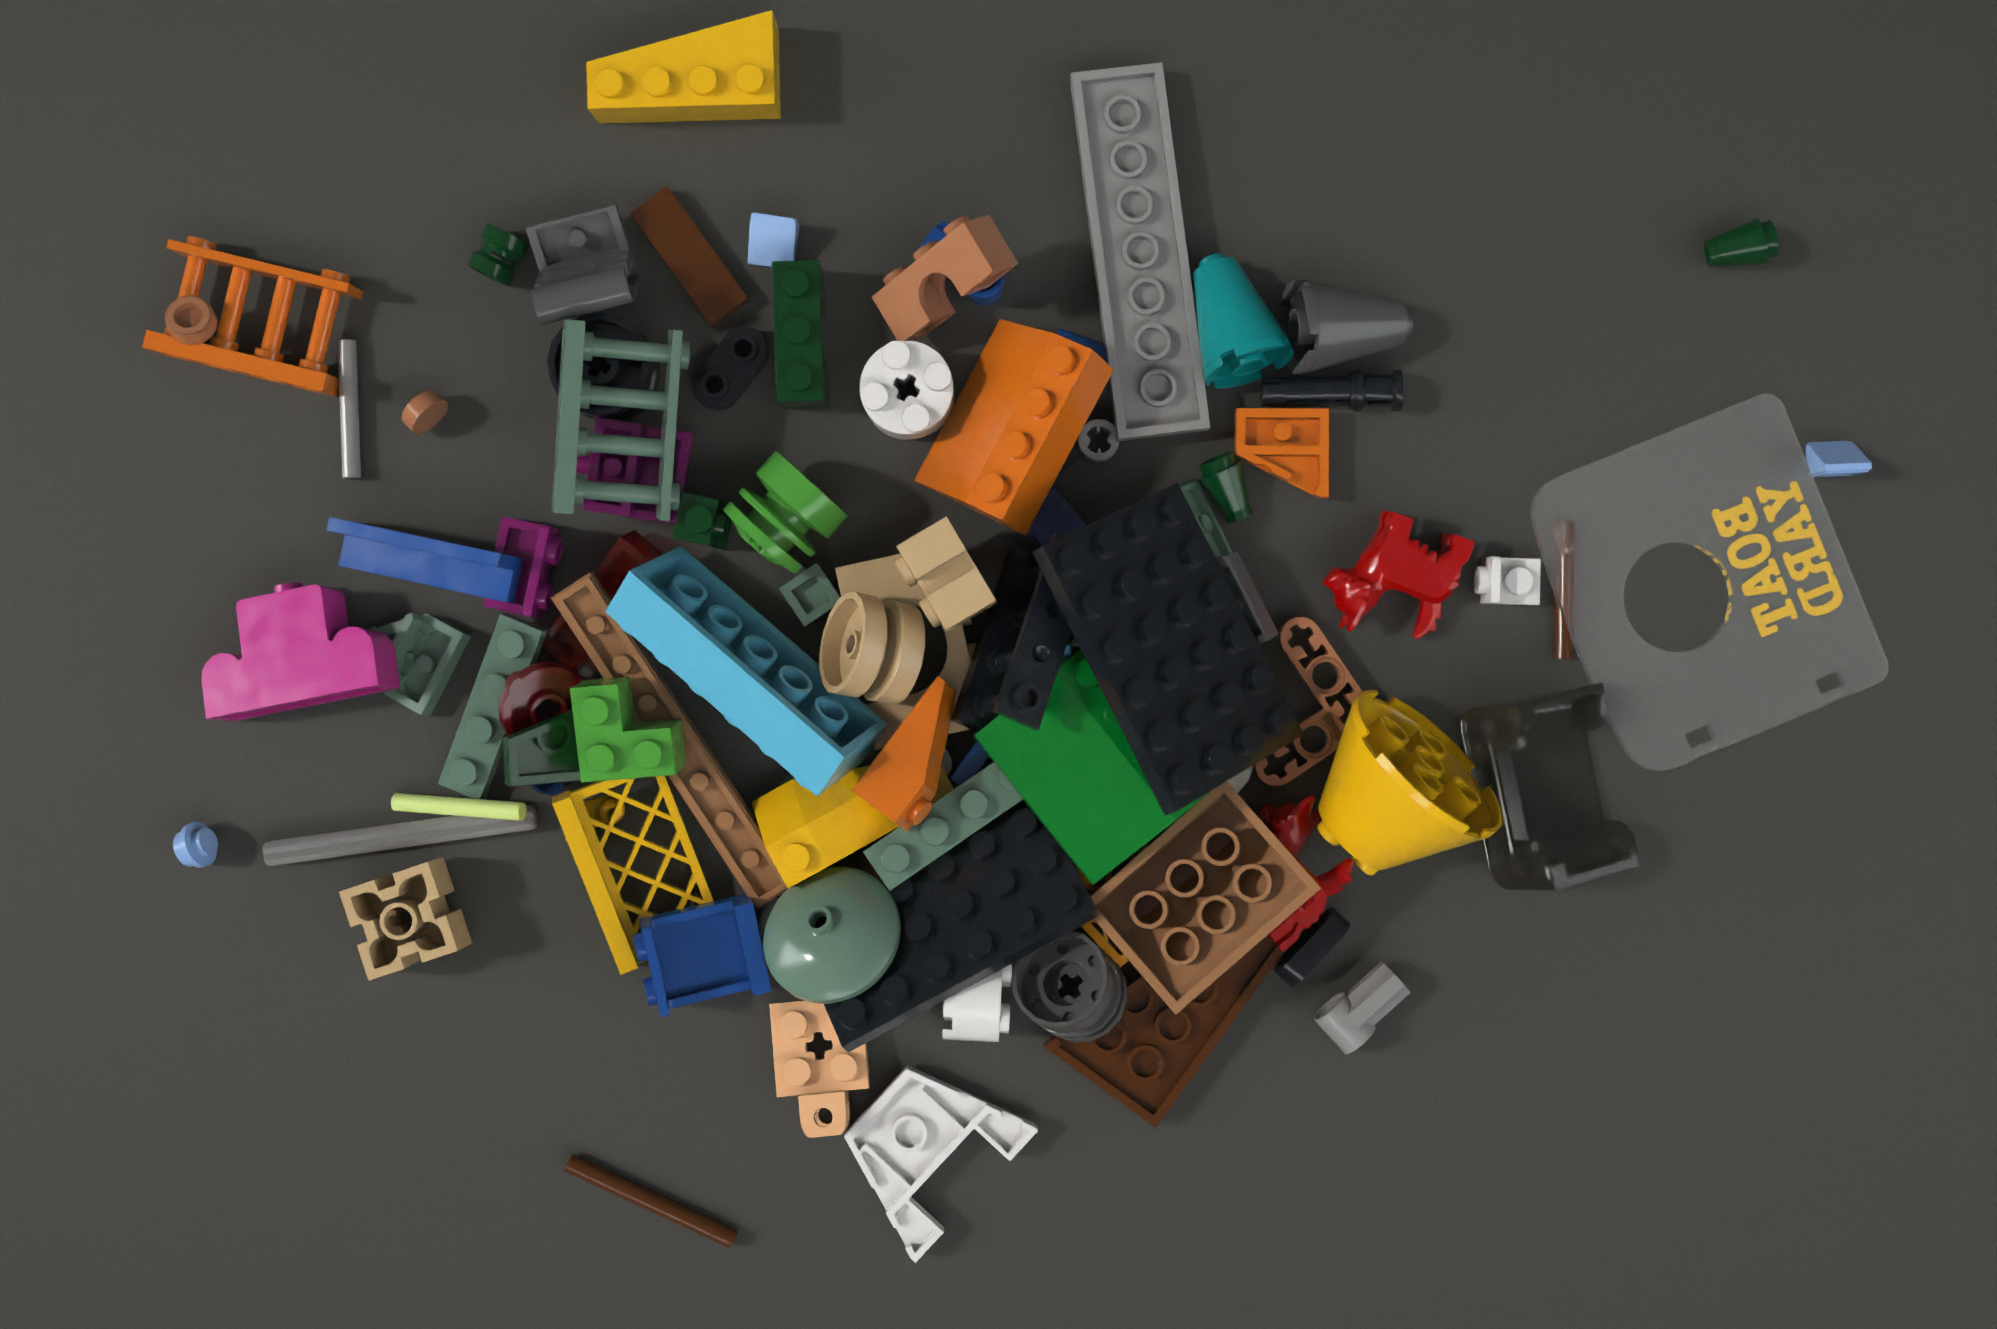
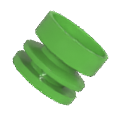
(784, 514)

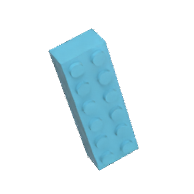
(745, 668)

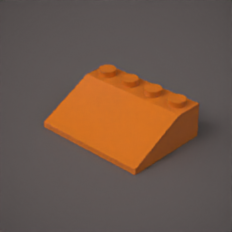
(1015, 423)

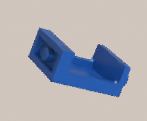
(702, 953)

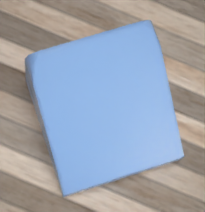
(772, 239)
(1836, 459)

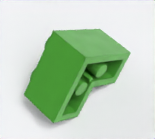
(613, 743)

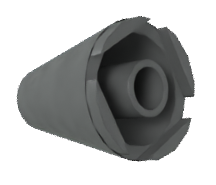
(1339, 324)

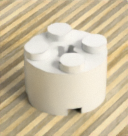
(899, 364)
(978, 1010)

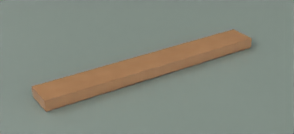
(702, 780)

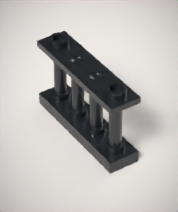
(1015, 649)

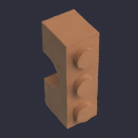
(969, 255)

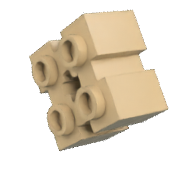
(945, 574)
(396, 944)

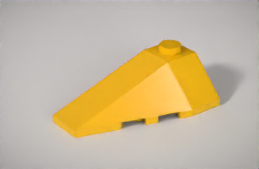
(814, 832)

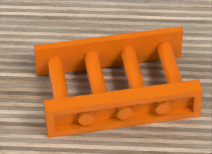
(267, 360)

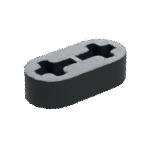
(1312, 947)

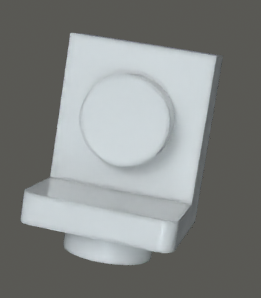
(1508, 581)

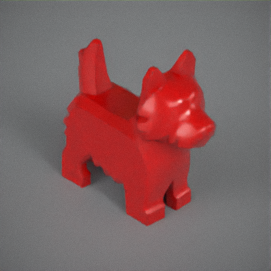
(1399, 565)
(1293, 827)

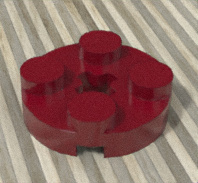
(528, 689)

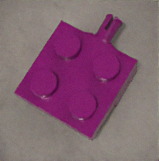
(633, 469)

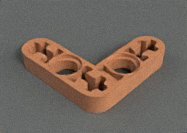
(1327, 715)

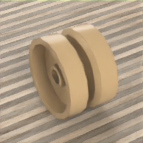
(872, 648)

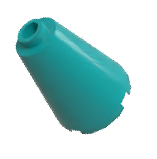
(1235, 325)

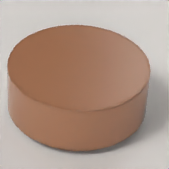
(191, 320)
(424, 411)

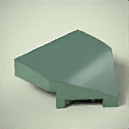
(425, 658)

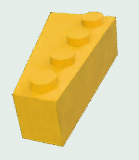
(692, 77)

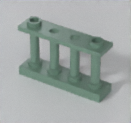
(579, 393)

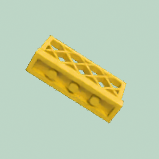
(596, 868)

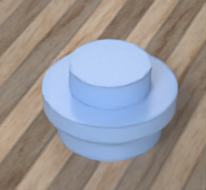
(195, 845)

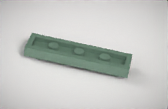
(480, 733)
(946, 825)

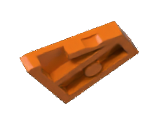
(1286, 445)

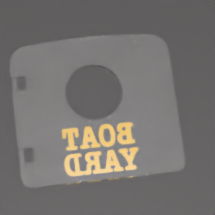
(1793, 607)

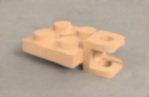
(816, 1081)

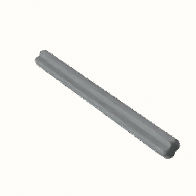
(391, 837)

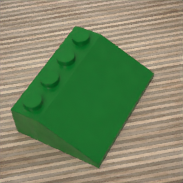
(1080, 774)

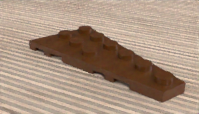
(1157, 1053)

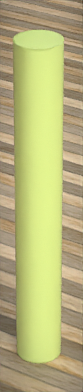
(459, 806)

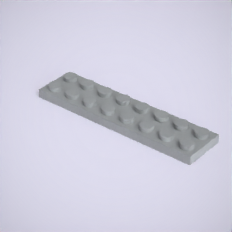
(1139, 251)

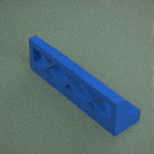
(428, 561)

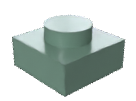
(810, 594)

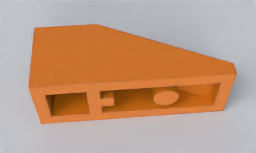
(909, 765)

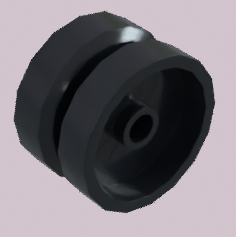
(622, 373)

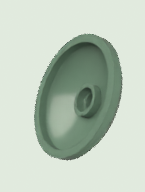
(845, 952)

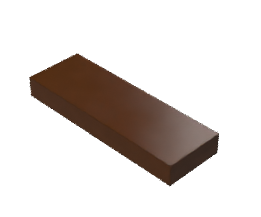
(689, 256)

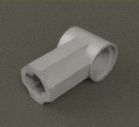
(1352, 1015)

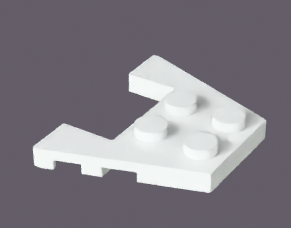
(911, 1135)

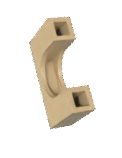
(883, 579)

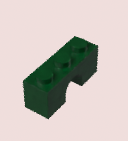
(799, 334)

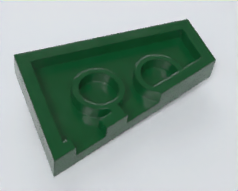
(542, 753)

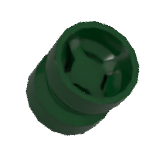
(502, 245)

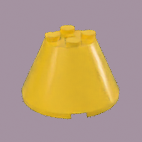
(1401, 789)

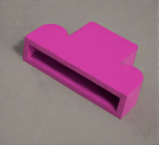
(296, 656)

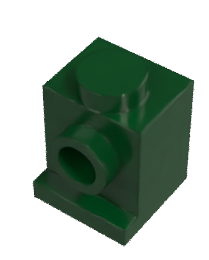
(702, 522)

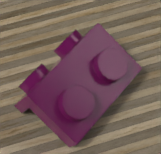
(540, 550)

